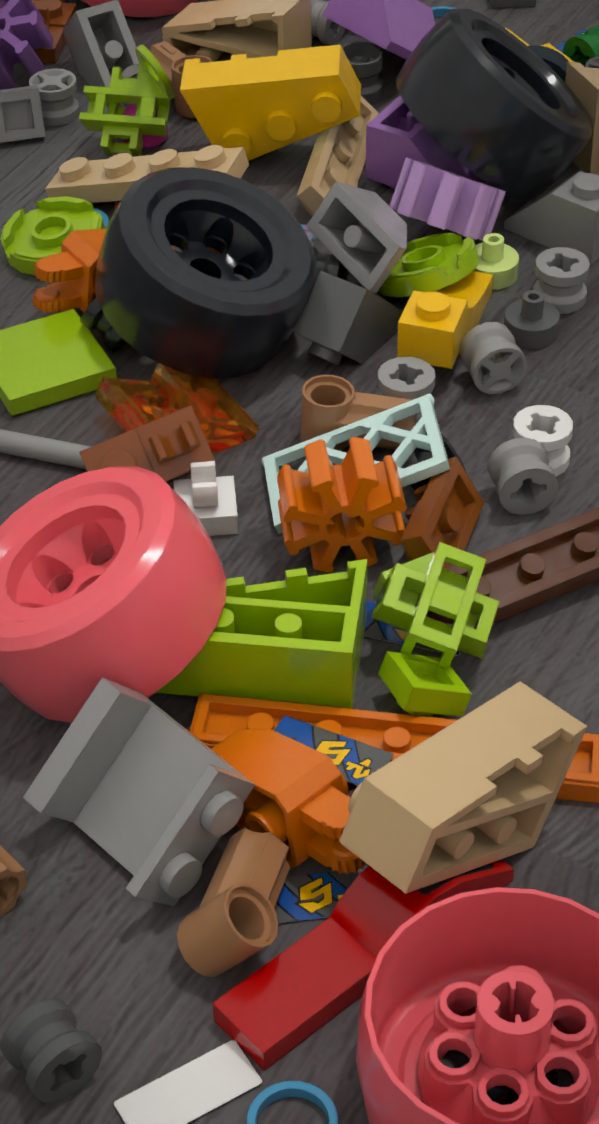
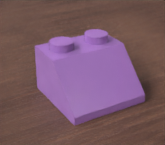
(387, 23)

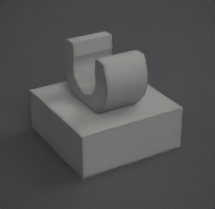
(21, 114)

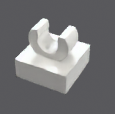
(210, 498)

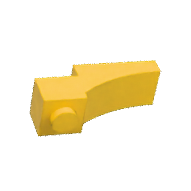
(440, 319)

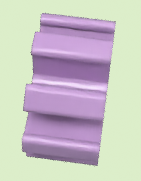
(446, 199)

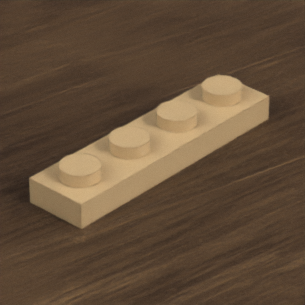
(337, 157)
(112, 177)

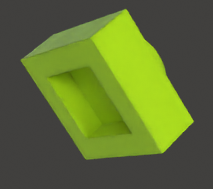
(424, 686)

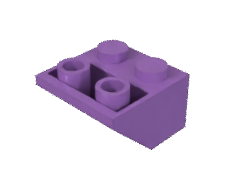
(398, 136)

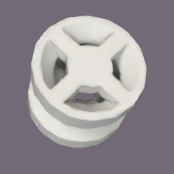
(551, 429)

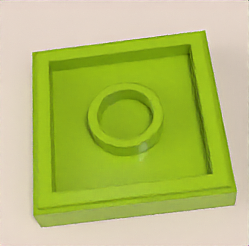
(49, 362)

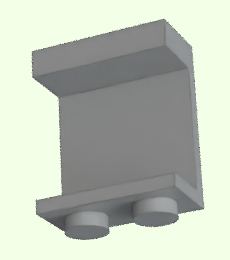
(141, 790)

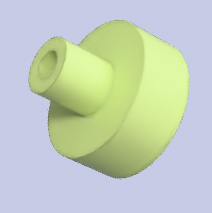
(498, 260)

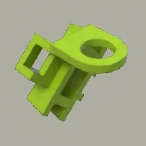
(149, 91)
(440, 593)

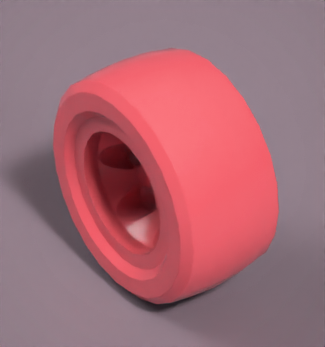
(104, 584)
(506, 985)

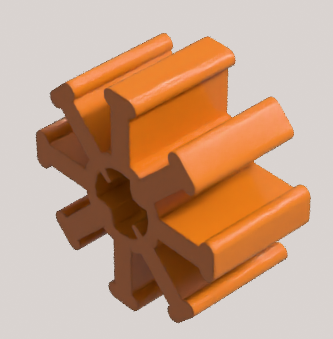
(340, 504)

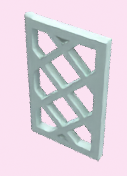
(424, 435)

